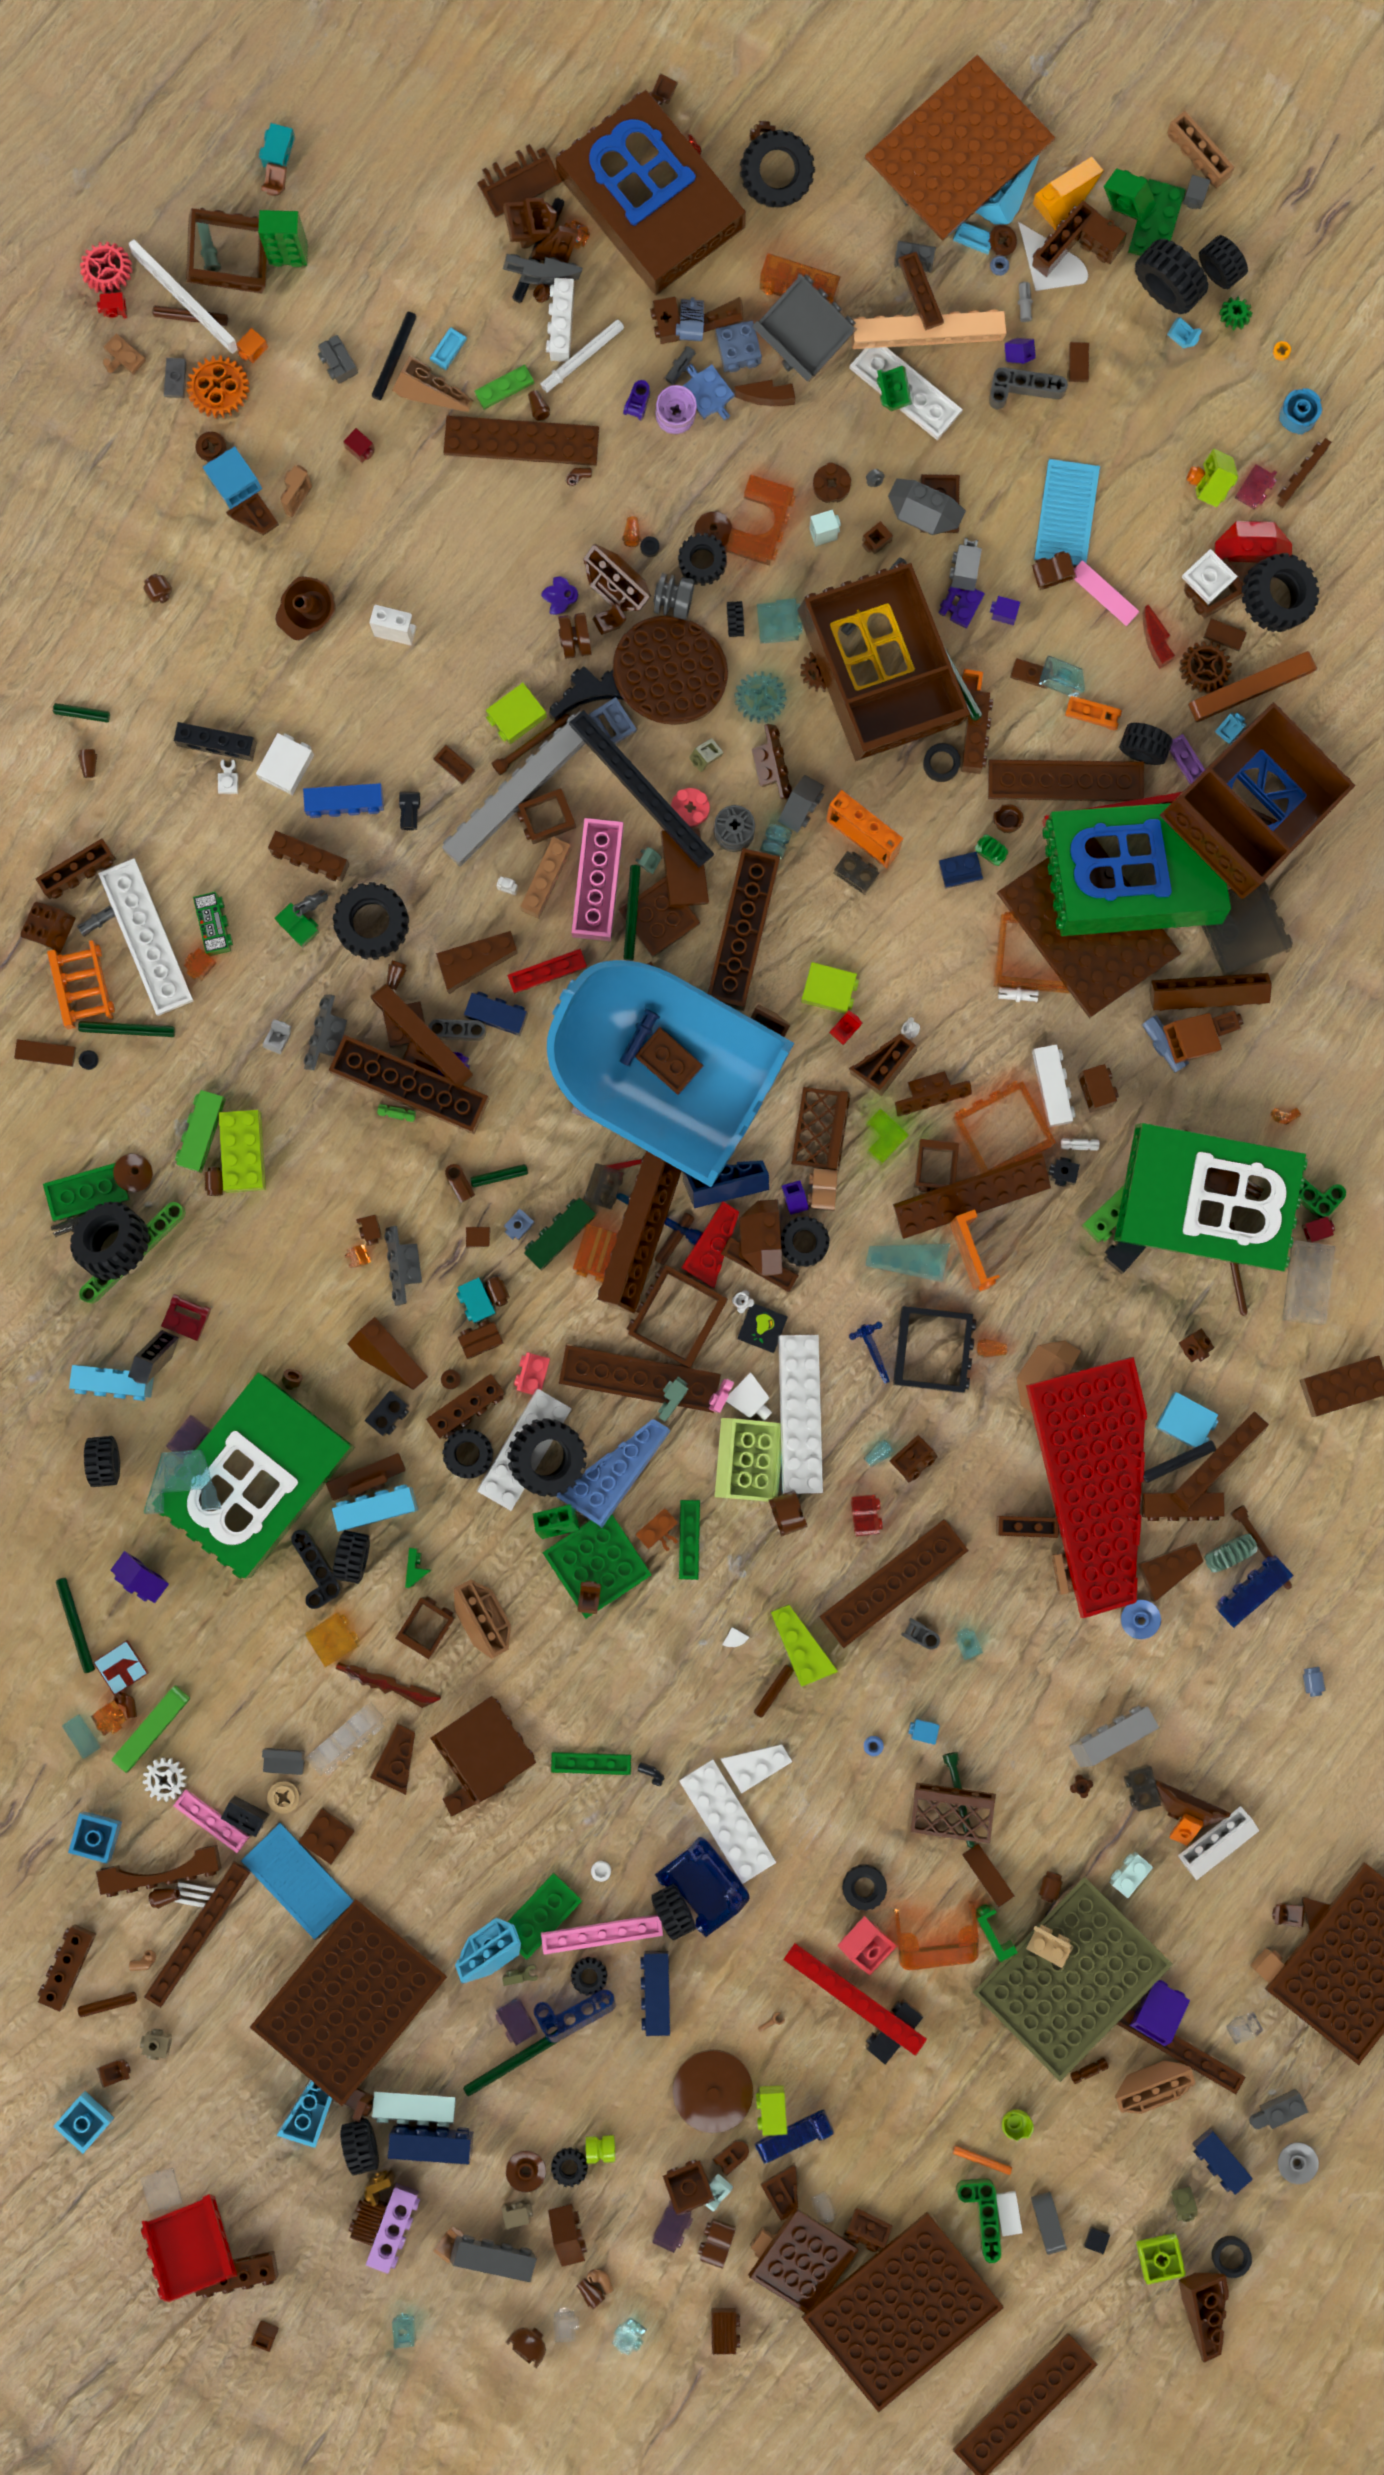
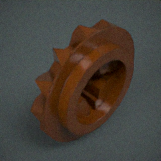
(1010, 242)
(202, 445)

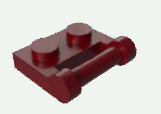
(182, 1323)

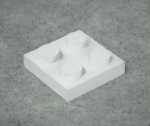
(1209, 576)

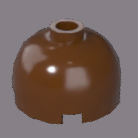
(528, 2345)

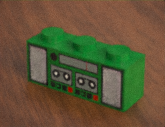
(213, 923)

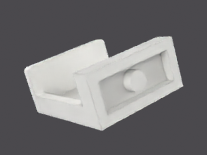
(392, 625)

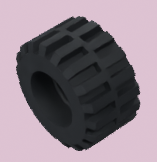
(1223, 262)
(697, 543)
(1146, 743)
(814, 1227)
(455, 1441)
(101, 1461)
(351, 1556)
(673, 1912)
(359, 2147)

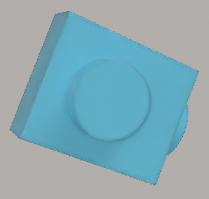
(1184, 334)

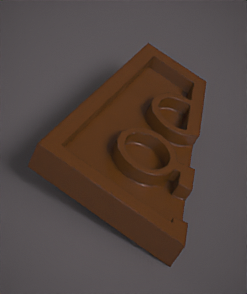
(395, 1760)

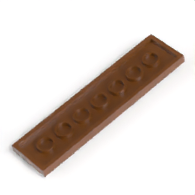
(521, 440)
(1065, 780)
(975, 1193)
(635, 1377)
(893, 1583)
(1025, 2406)

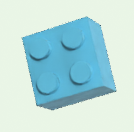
(83, 2122)

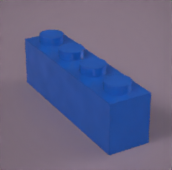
(343, 799)

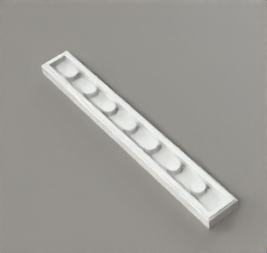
(183, 297)

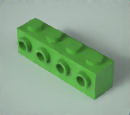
(200, 1132)
(1105, 1218)

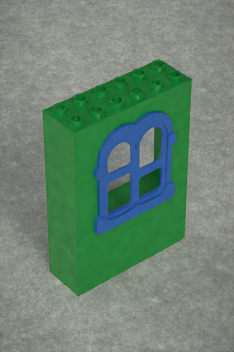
(1185, 886)

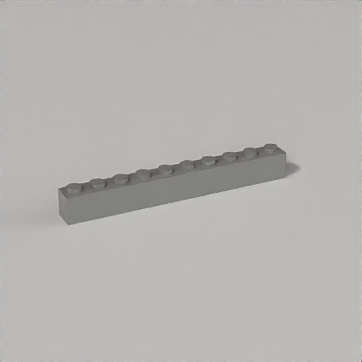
(517, 790)

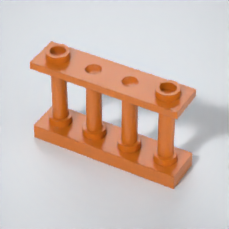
(61, 979)

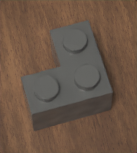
(800, 803)

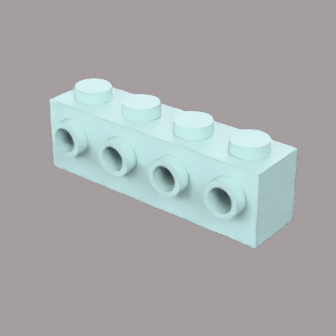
(413, 2108)

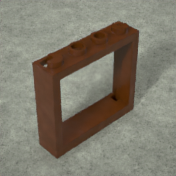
(221, 279)
(644, 1307)

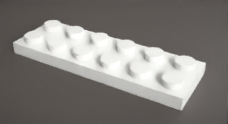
(929, 406)
(498, 1482)
(727, 1821)

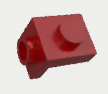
(846, 1027)

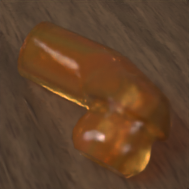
(1284, 1117)

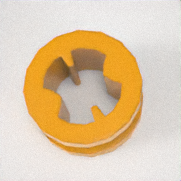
(1286, 346)

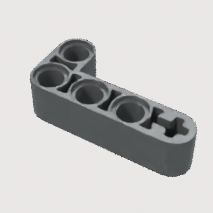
(1028, 388)

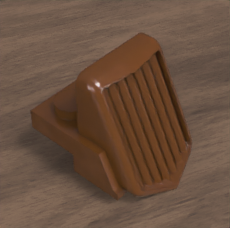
(529, 220)

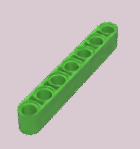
(156, 1237)

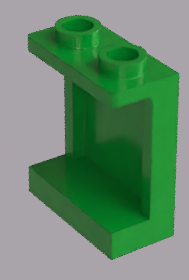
(1002, 1951)

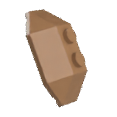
(1045, 1363)
(482, 1618)
(1154, 2087)

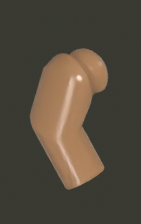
(145, 1963)
(602, 2278)

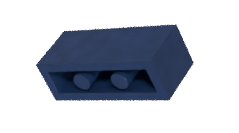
(496, 1013)
(1221, 2162)

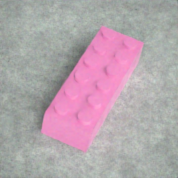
(597, 879)

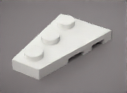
(754, 1766)

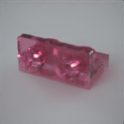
(1255, 486)

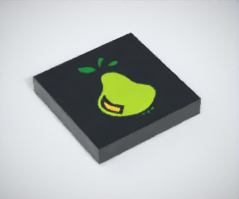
(762, 1328)

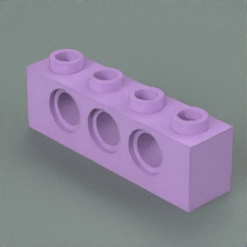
(378, 2258)

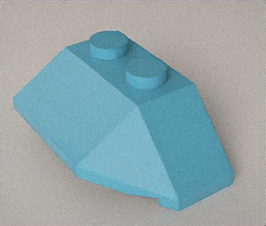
(488, 1950)

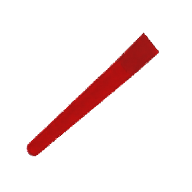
(617, 1166)

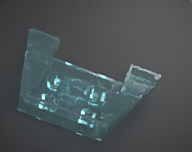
(181, 1473)

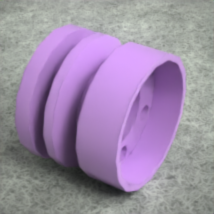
(672, 399)

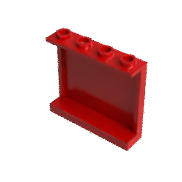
(188, 2249)

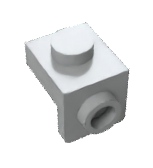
(277, 1036)

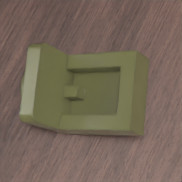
(1184, 2204)

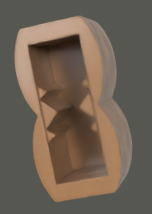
(824, 1189)

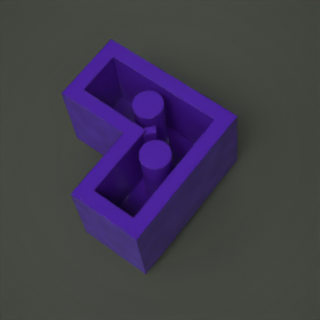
(138, 1578)

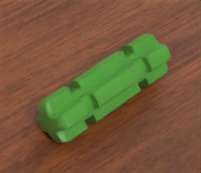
(396, 1112)

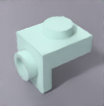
(720, 2189)

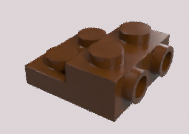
(688, 2187)

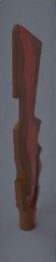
(386, 1684)

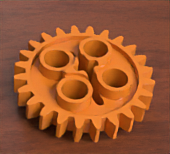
(229, 399)

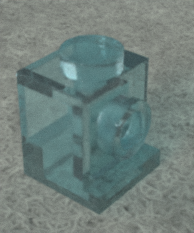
(974, 1648)
(403, 2322)

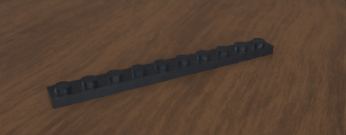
(641, 789)

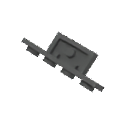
(327, 1033)
(403, 1265)

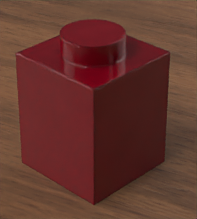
(359, 445)
(1318, 1229)

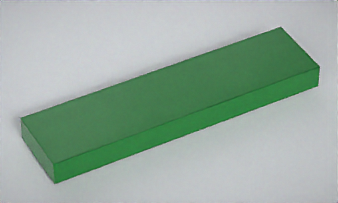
(689, 1539)
(591, 1763)

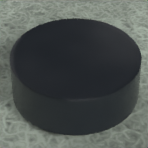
(649, 546)

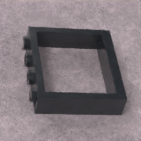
(901, 1350)

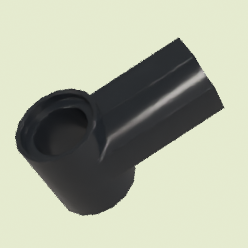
(409, 804)

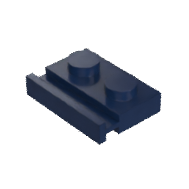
(960, 870)

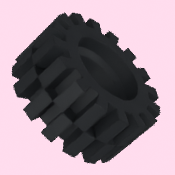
(735, 619)
(580, 1985)
(578, 2158)

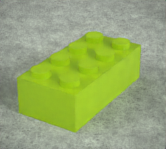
(242, 1151)

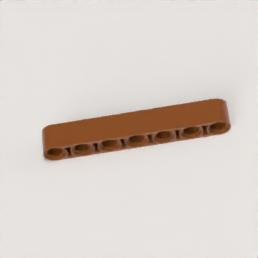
(1252, 686)

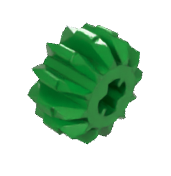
(1232, 306)
(991, 850)

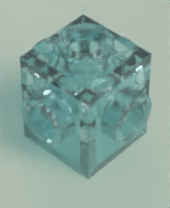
(629, 2336)

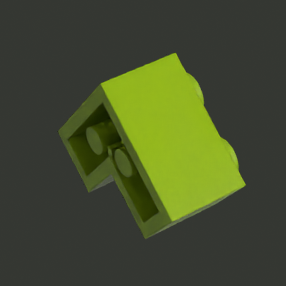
(1218, 478)
(773, 2112)

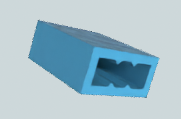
(232, 477)

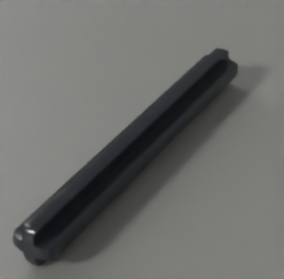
(394, 356)

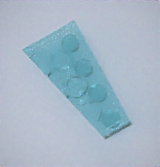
(919, 1261)

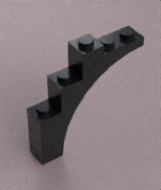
(585, 690)

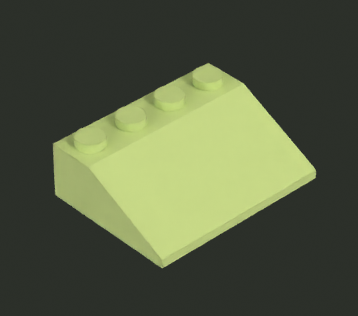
(748, 1460)

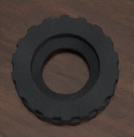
(855, 1900)

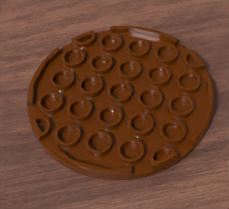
(670, 670)

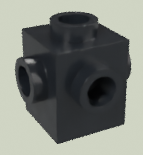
(1071, 1172)

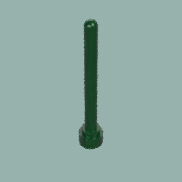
(951, 1760)

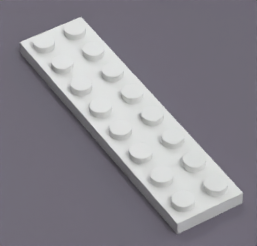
(146, 937)
(800, 1414)

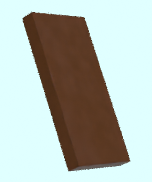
(684, 879)

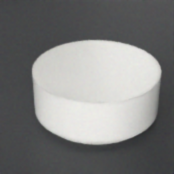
(601, 1871)

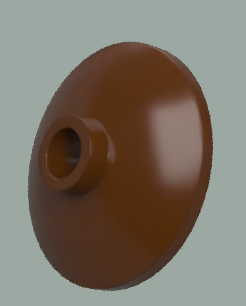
(714, 519)
(124, 1176)
(525, 2181)

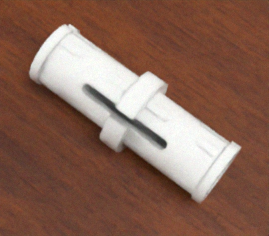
(1017, 994)

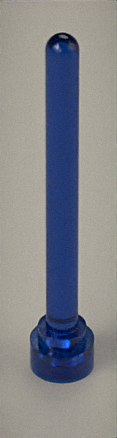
(691, 1234)

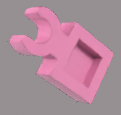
(718, 1400)

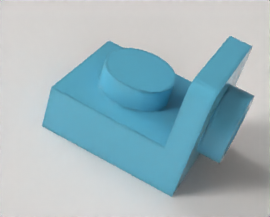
(1231, 727)

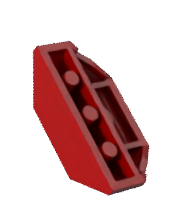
(1252, 542)

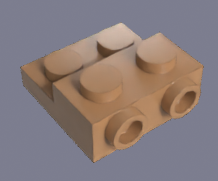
(298, 486)

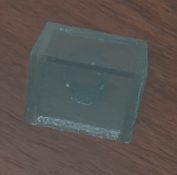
(1062, 677)

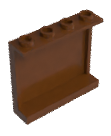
(483, 1750)

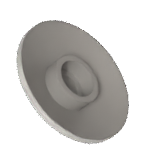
(1304, 2170)

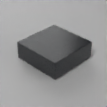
(1096, 2240)

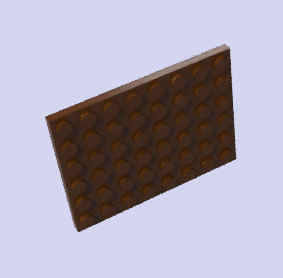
(1091, 966)
(1339, 1969)
(348, 2002)
(902, 2312)

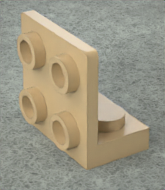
(1050, 1947)

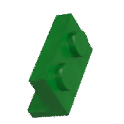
(894, 388)

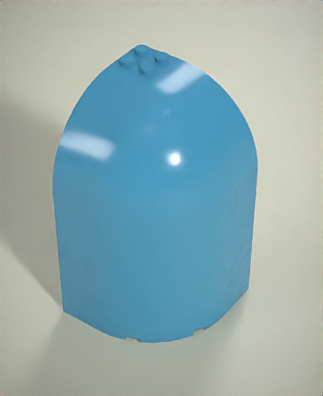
(712, 1112)

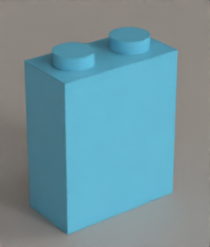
(1187, 1421)

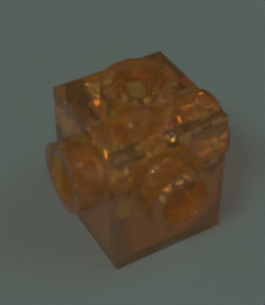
(109, 1718)

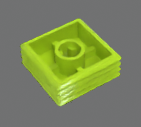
(1172, 2265)

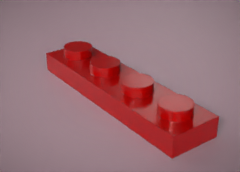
(547, 971)

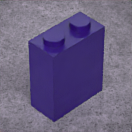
(1160, 2012)

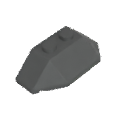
(925, 507)

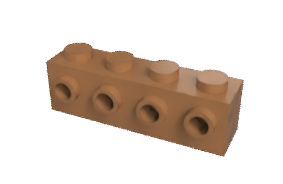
(1200, 149)

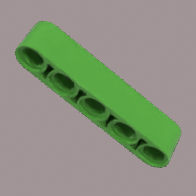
(150, 1729)

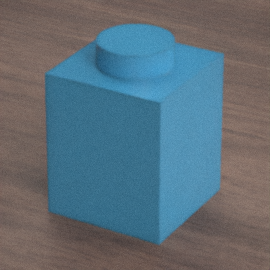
(924, 1731)

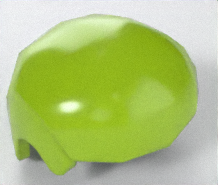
(1017, 2125)

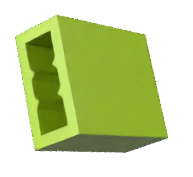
(515, 714)
(830, 988)

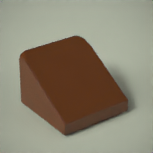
(264, 2336)

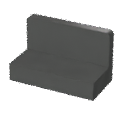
(283, 1761)

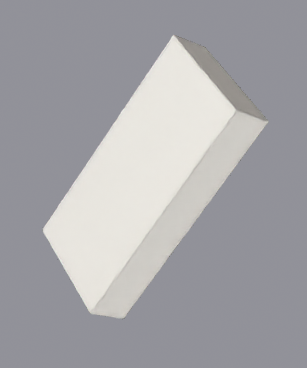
(1008, 2213)

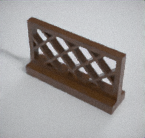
(838, 1129)
(953, 1796)

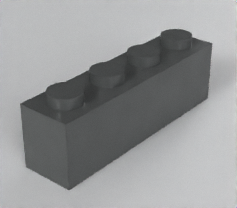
(493, 2258)

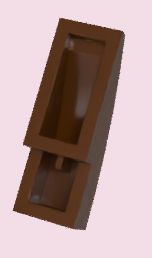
(766, 394)
(988, 1875)

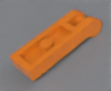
(1093, 712)

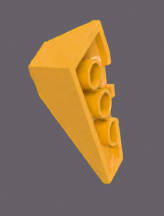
(1067, 191)

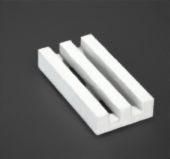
(191, 1894)

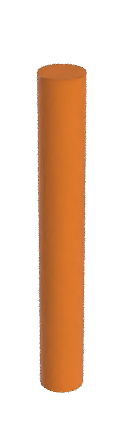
(982, 2160)

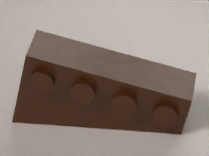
(474, 959)

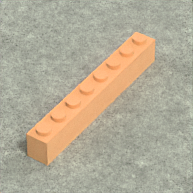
(909, 330)

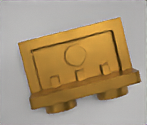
(381, 2181)

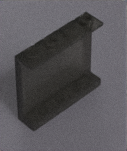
(1248, 932)

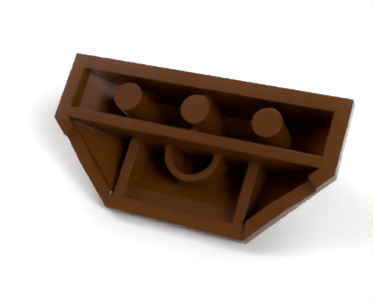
(615, 579)
(762, 1237)
(1180, 1802)

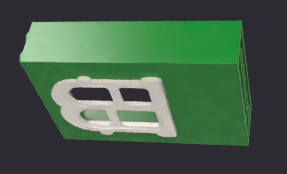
(1167, 1189)
(282, 1441)

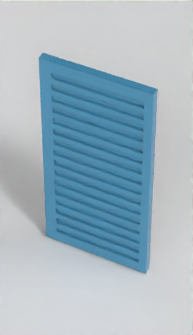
(297, 1881)

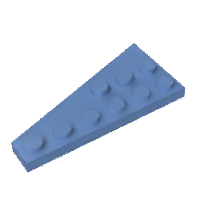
(613, 1475)

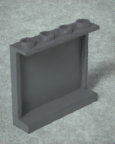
(805, 327)

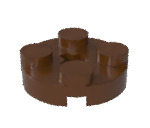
(831, 472)

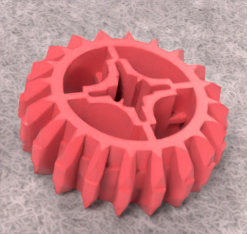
(95, 259)

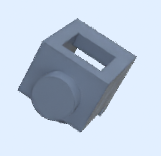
(526, 1224)

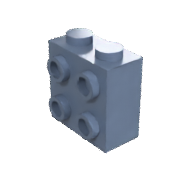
(738, 346)

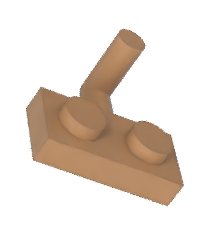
(123, 355)

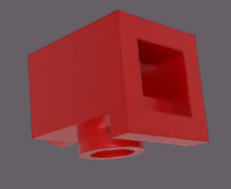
(112, 305)

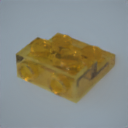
(332, 1639)

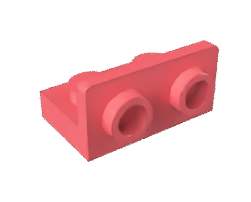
(532, 1374)

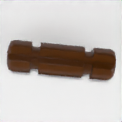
(1089, 2070)

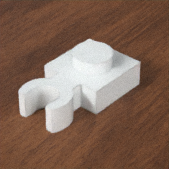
(228, 780)
(507, 885)

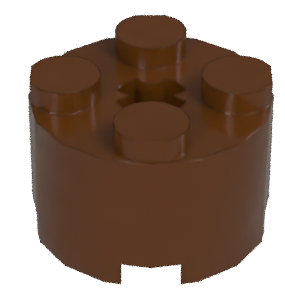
(787, 1513)

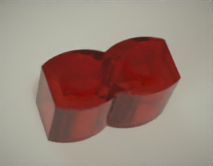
(865, 1515)

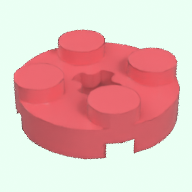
(698, 799)

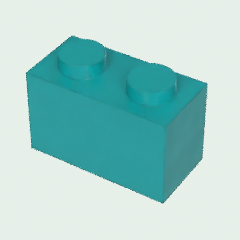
(277, 145)
(476, 1301)

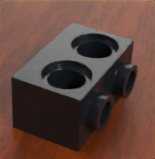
(383, 1410)

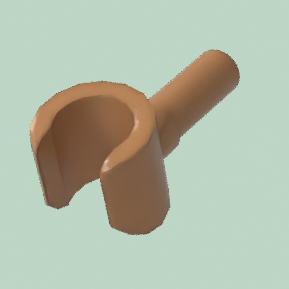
(771, 2022)

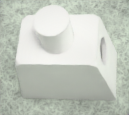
(749, 1398)

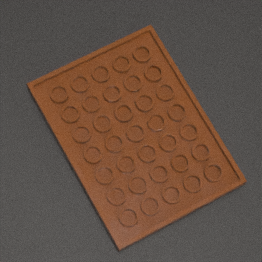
(960, 147)

